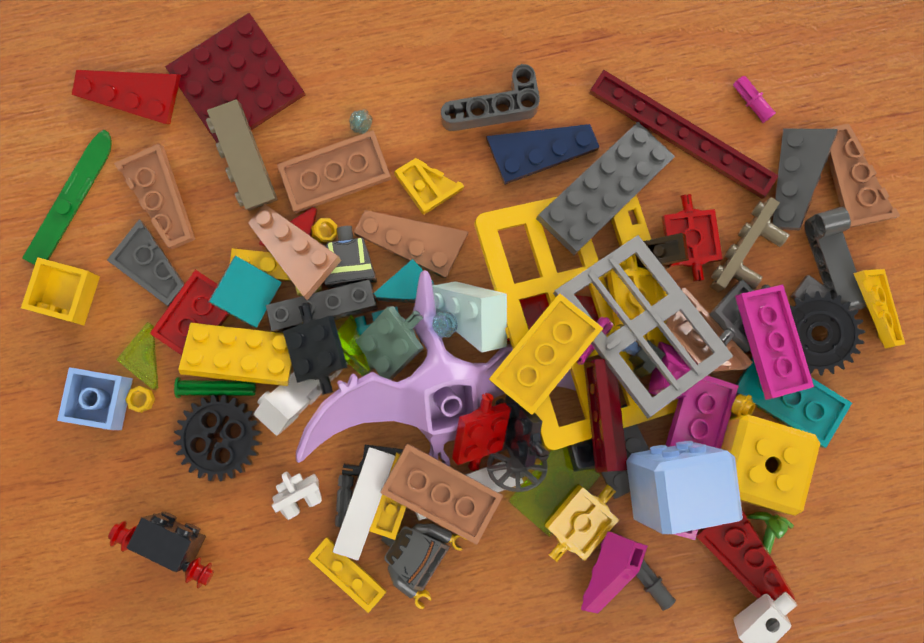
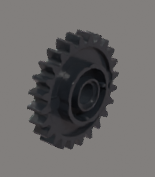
(840, 328)

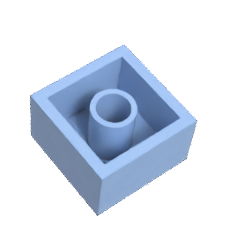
(94, 399)

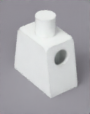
(765, 619)

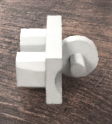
(294, 489)

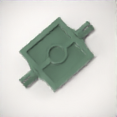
(390, 342)

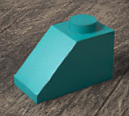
(401, 286)

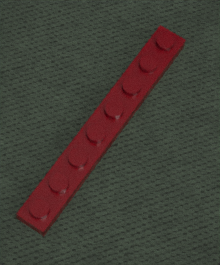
(683, 134)

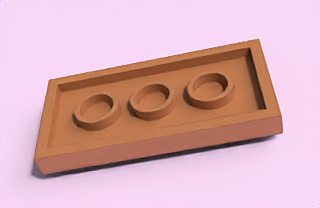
(334, 171)
(441, 493)

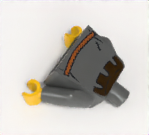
(416, 556)

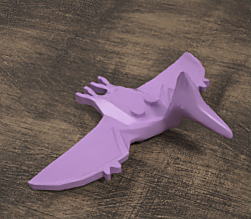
(427, 399)

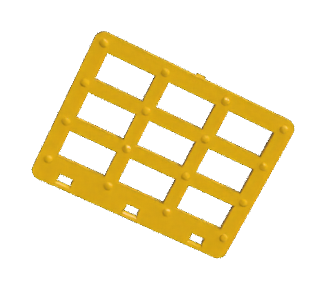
(487, 230)

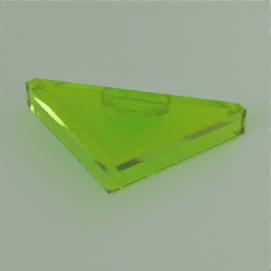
(353, 354)
(141, 357)

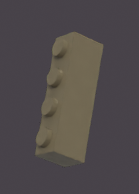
(242, 155)

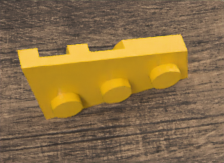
(881, 306)

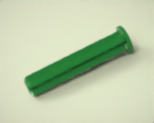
(201, 387)

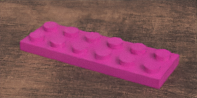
(703, 418)

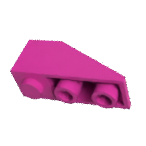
(615, 568)

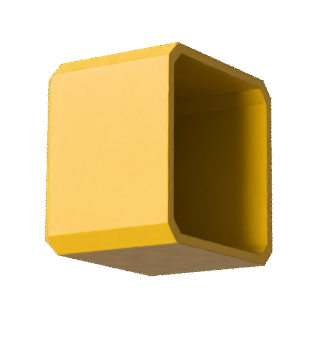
(752, 443)

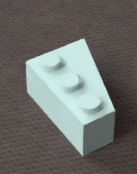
(478, 312)

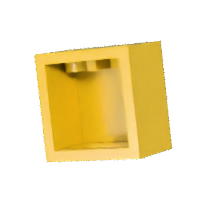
(60, 291)

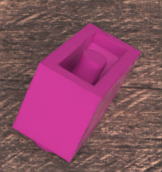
(675, 365)

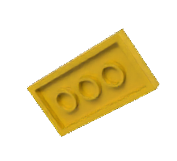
(545, 354)
(236, 355)

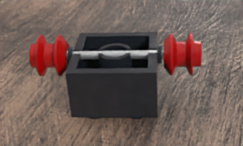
(165, 543)

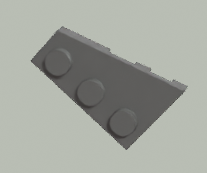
(147, 264)

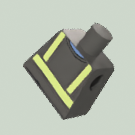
(354, 257)

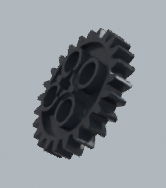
(196, 427)

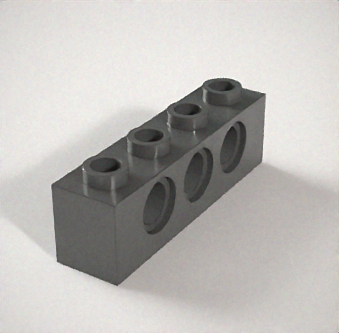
(335, 302)

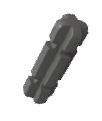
(343, 497)

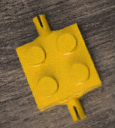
(643, 281)
(581, 522)

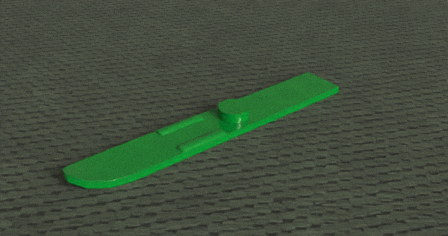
(70, 198)

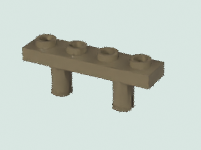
(749, 233)

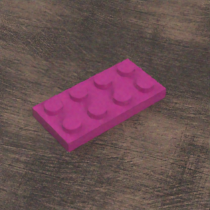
(774, 341)

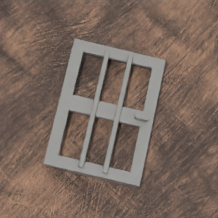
(652, 317)

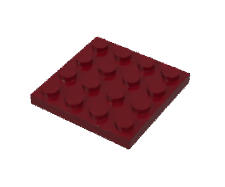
(237, 66)

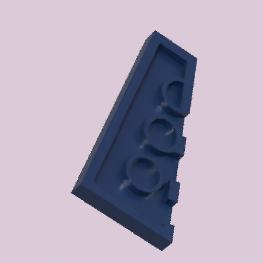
(534, 151)

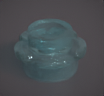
(360, 121)
(444, 324)

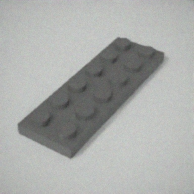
(605, 188)

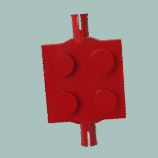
(700, 233)
(481, 432)

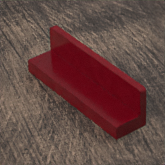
(605, 417)

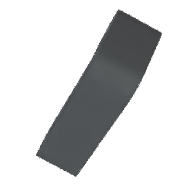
(488, 103)
(833, 255)

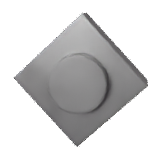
(810, 286)

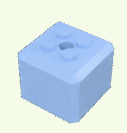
(684, 487)

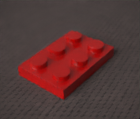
(188, 307)

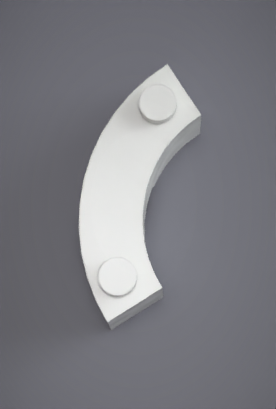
(285, 403)

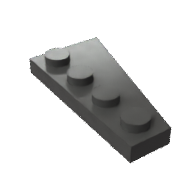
(799, 173)

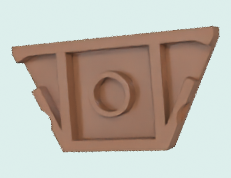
(696, 346)

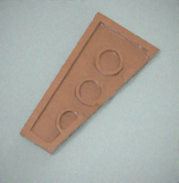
(427, 244)

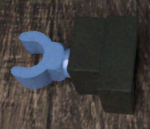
(641, 360)

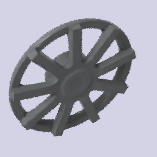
(515, 470)

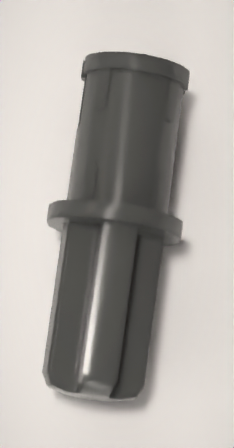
(655, 586)

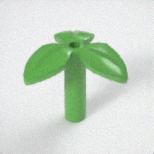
(776, 527)

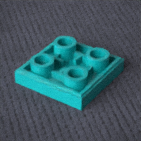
(245, 291)

